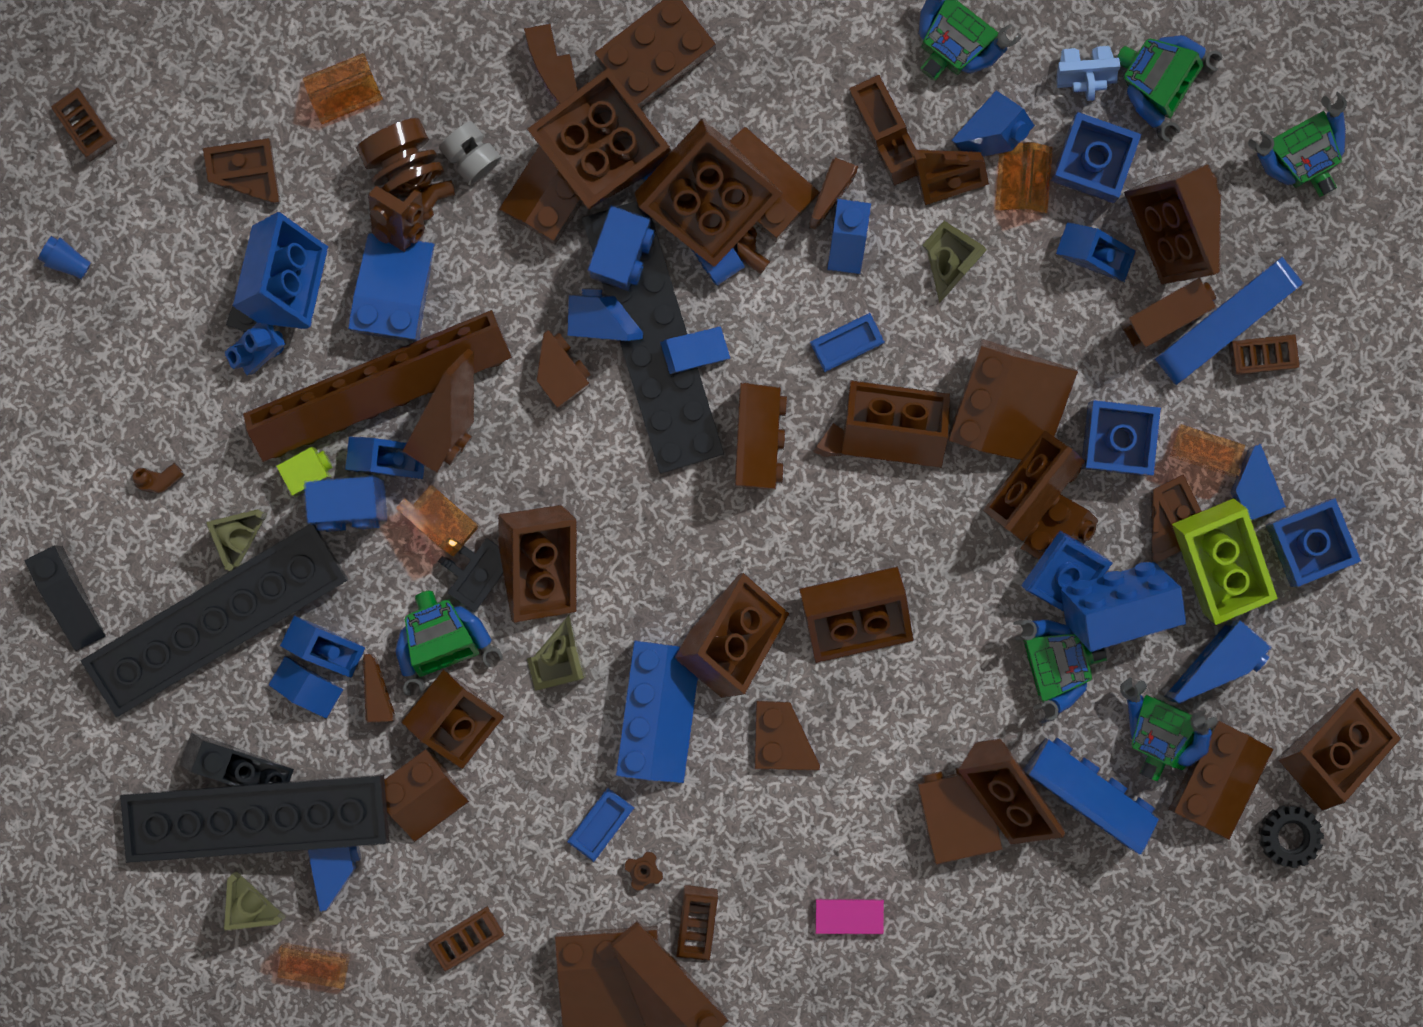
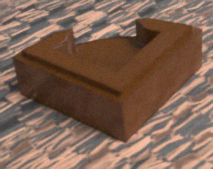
(831, 442)

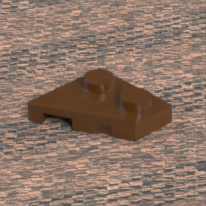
(244, 168)
(948, 173)
(1169, 504)
(781, 739)

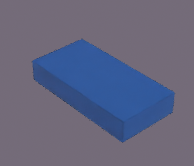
(847, 342)
(695, 350)
(600, 824)

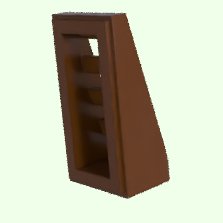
(99, 145)
(836, 183)
(1237, 357)
(377, 700)
(704, 895)
(441, 954)

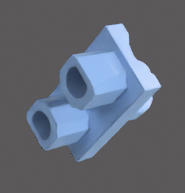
(1087, 74)

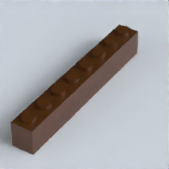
(372, 387)

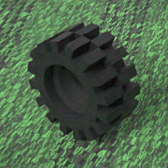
(1311, 836)

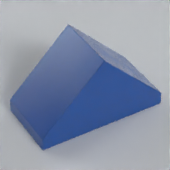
(305, 687)

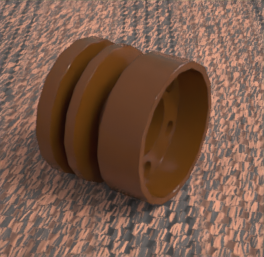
(398, 155)

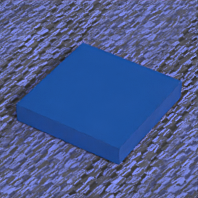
(1061, 566)

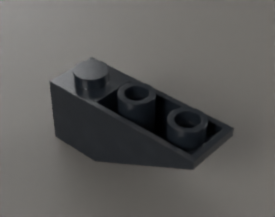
(230, 764)

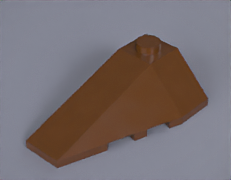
(661, 985)

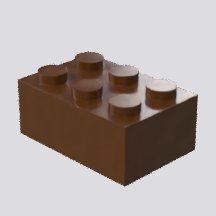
(656, 50)

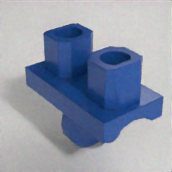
(255, 348)

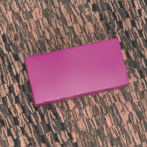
(849, 916)

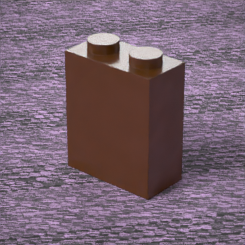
(1169, 314)
(955, 818)

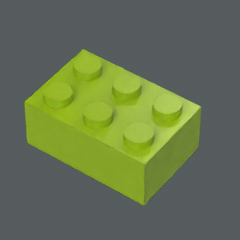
(1224, 561)

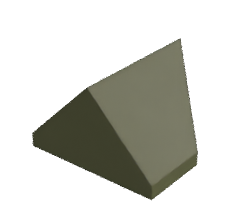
(951, 256)
(235, 535)
(557, 659)
(247, 906)

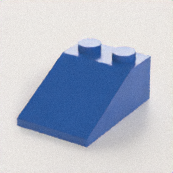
(391, 290)
(1227, 657)

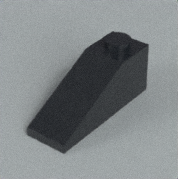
(65, 596)

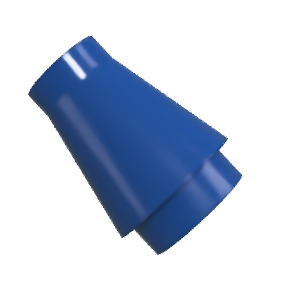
(63, 258)

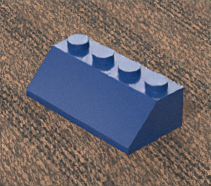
(657, 715)
(1091, 795)

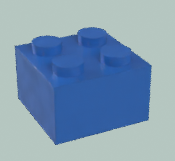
(1096, 157)
(620, 249)
(1120, 438)
(1313, 543)

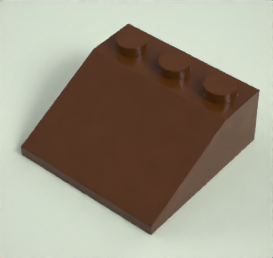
(600, 140)
(707, 193)
(1180, 223)
(1010, 401)
(592, 980)

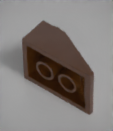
(447, 417)
(539, 562)
(733, 638)
(1340, 750)

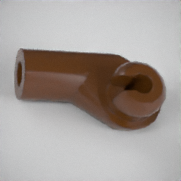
(435, 192)
(748, 253)
(157, 482)

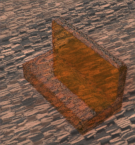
(342, 88)
(1024, 178)
(1207, 451)
(439, 520)
(313, 965)

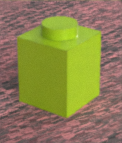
(305, 467)

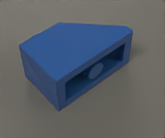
(994, 127)
(849, 236)
(1095, 251)
(600, 317)
(381, 458)
(1256, 485)
(322, 647)
(331, 871)

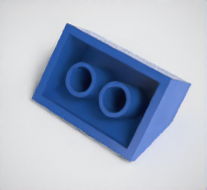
(280, 273)

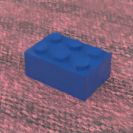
(346, 501)
(1123, 605)

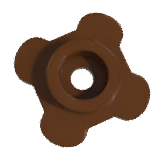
(638, 879)

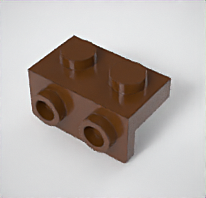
(396, 220)
(1063, 517)

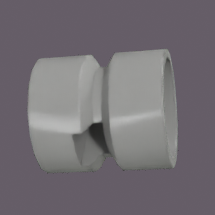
(476, 162)

